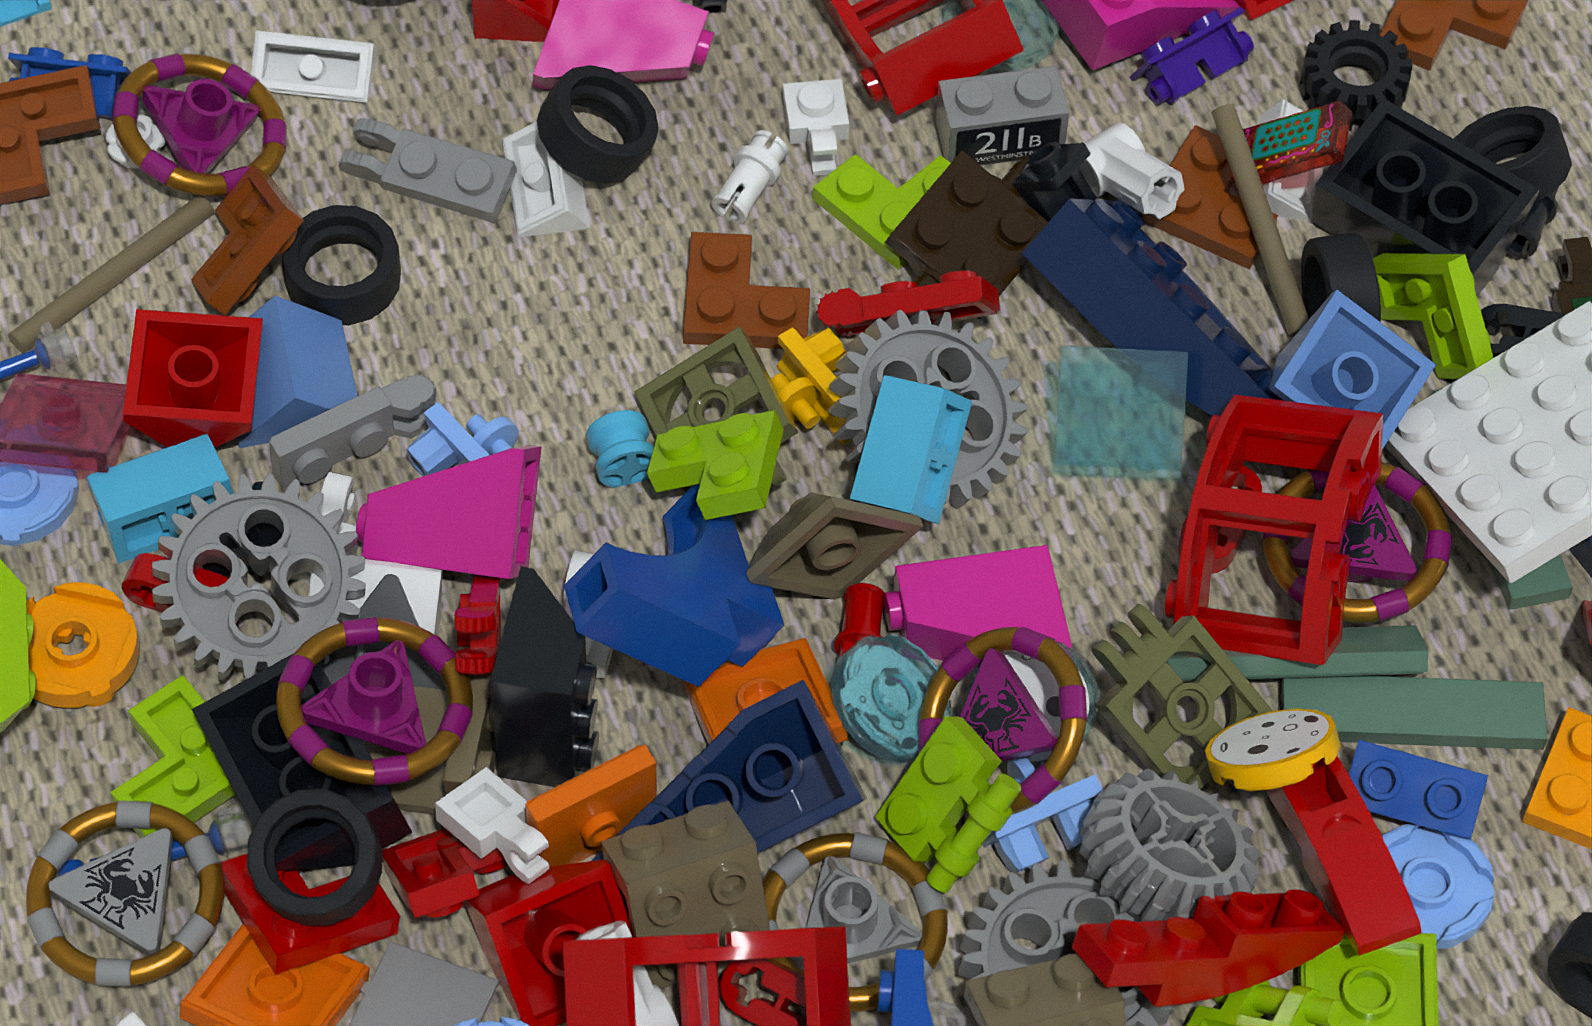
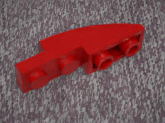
(1347, 857)
(1215, 953)

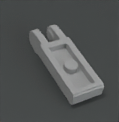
(432, 170)
(351, 429)

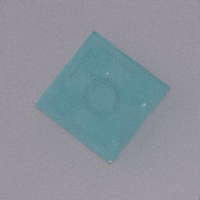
(1120, 411)

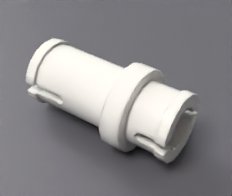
(752, 172)

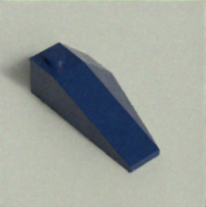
(772, 765)

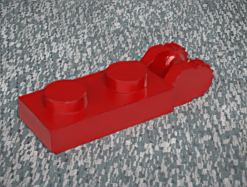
(958, 293)
(478, 626)

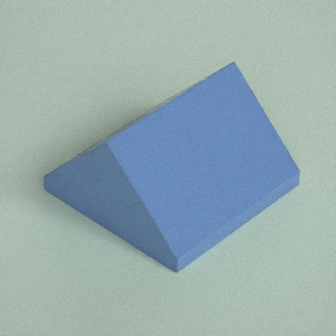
(1351, 363)
(299, 370)

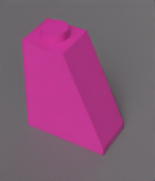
(628, 36)
(458, 518)
(961, 597)

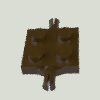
(968, 225)

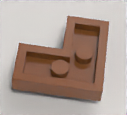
(1426, 24)
(39, 111)
(1205, 209)
(259, 226)
(723, 299)

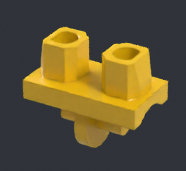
(806, 377)

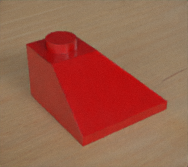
(526, 926)

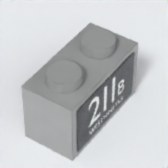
(1001, 114)

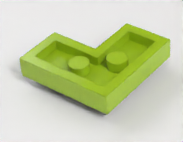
(871, 203)
(1444, 298)
(727, 458)
(188, 771)

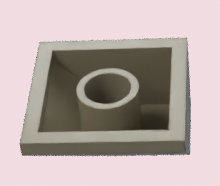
(828, 545)

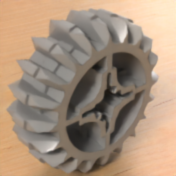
(1165, 846)

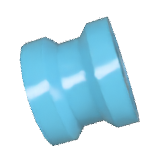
(621, 447)

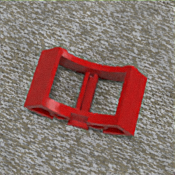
(946, 52)
(1292, 436)
(602, 976)

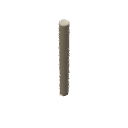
(1260, 218)
(113, 272)

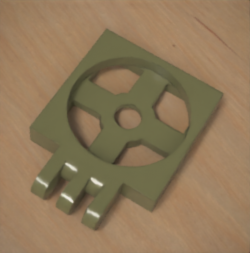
(730, 350)
(1146, 661)

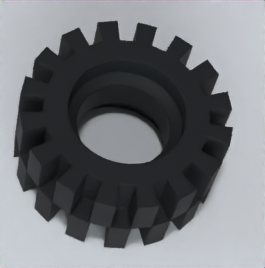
(1357, 49)

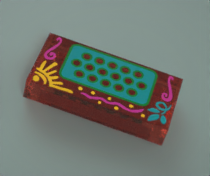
(1299, 141)

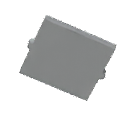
(422, 991)

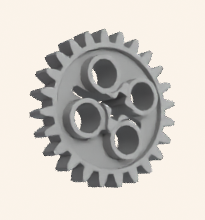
(912, 352)
(306, 545)
(1049, 915)

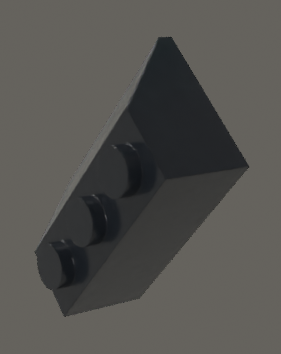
(1422, 194)
(542, 690)
(264, 768)

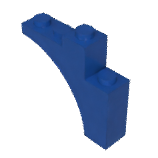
(681, 607)

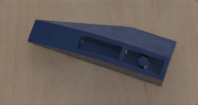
(1145, 299)

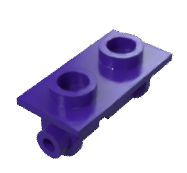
(1211, 42)

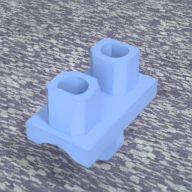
(451, 444)
(1019, 840)

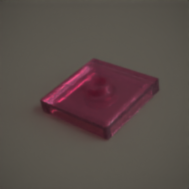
(62, 422)

